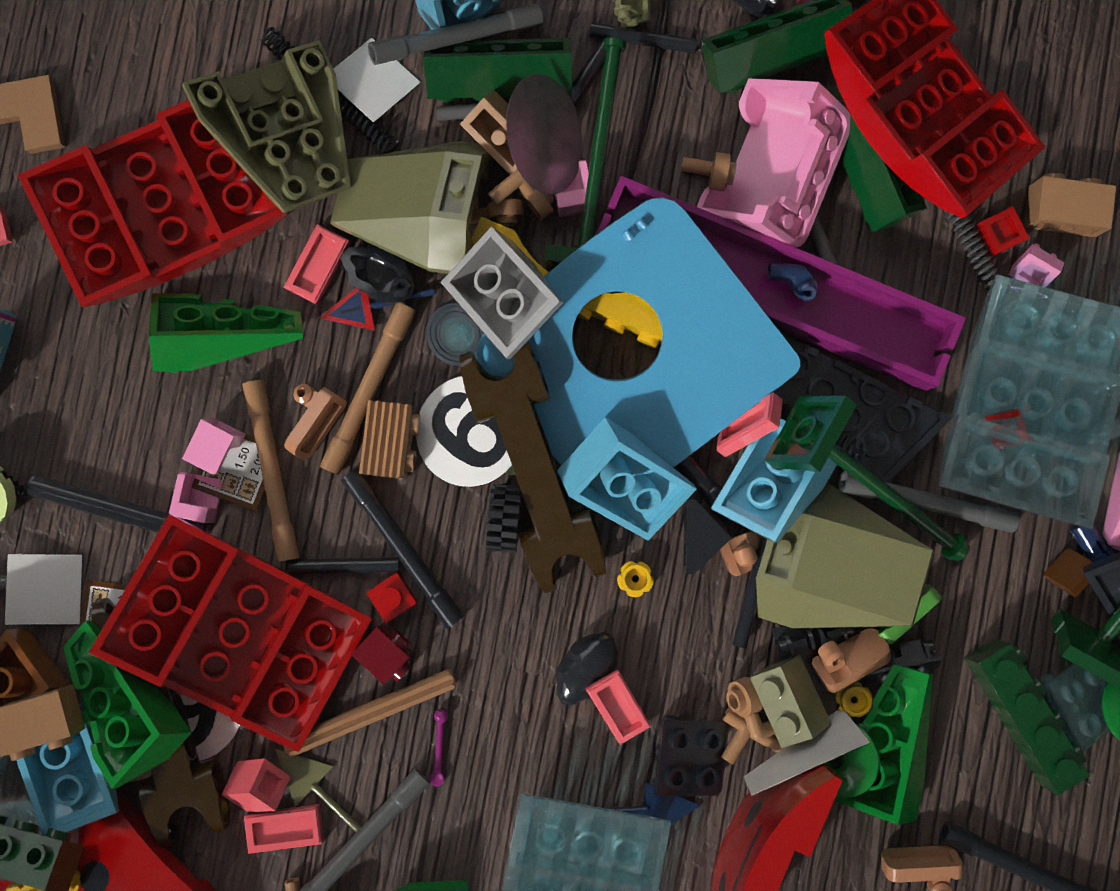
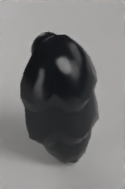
(378, 274)
(585, 663)

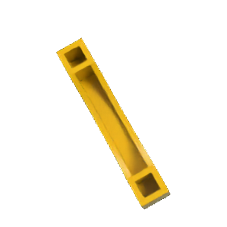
(618, 310)

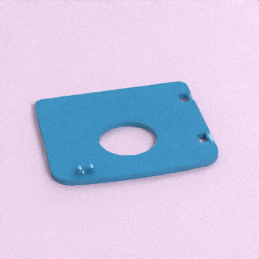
(714, 350)

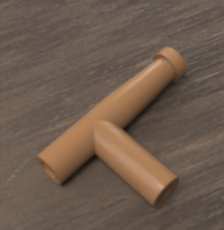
(742, 736)

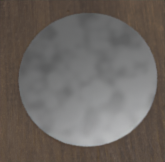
(544, 134)

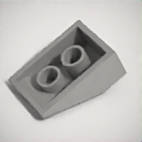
(502, 291)

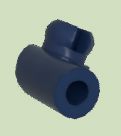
(796, 277)

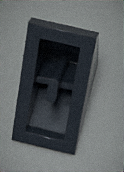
(701, 537)

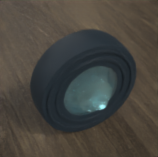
(452, 332)

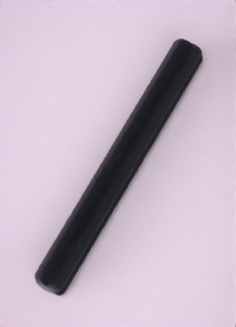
(99, 504)

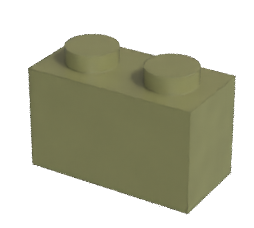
(790, 701)

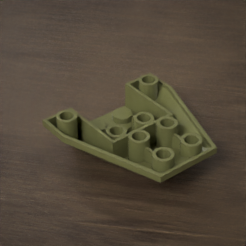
(280, 125)
(415, 202)
(842, 569)

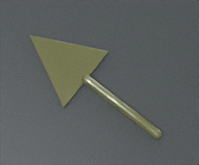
(305, 777)

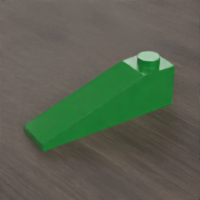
(198, 333)
(127, 715)
(900, 731)

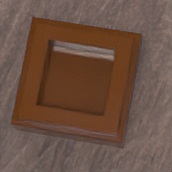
(1068, 572)

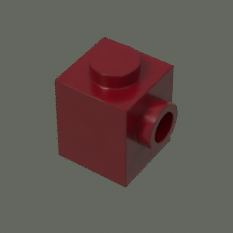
(384, 654)

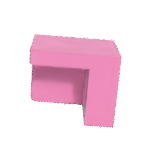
(572, 199)
(211, 444)
(192, 503)

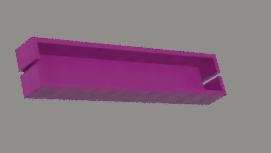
(848, 315)

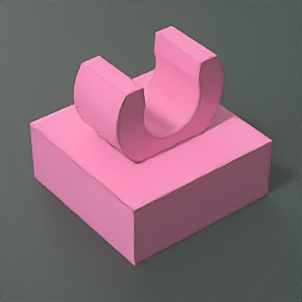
(1036, 266)

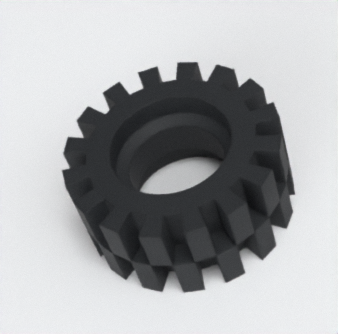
(504, 518)

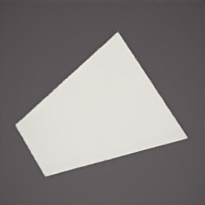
(793, 760)

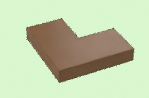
(36, 107)

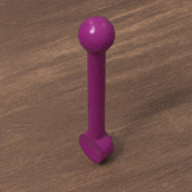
(437, 777)

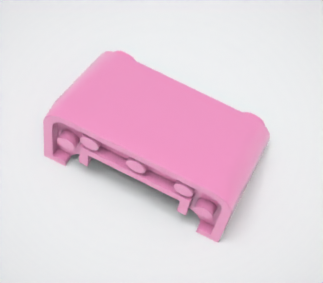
(784, 159)

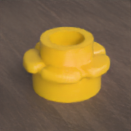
(635, 589)
(863, 703)

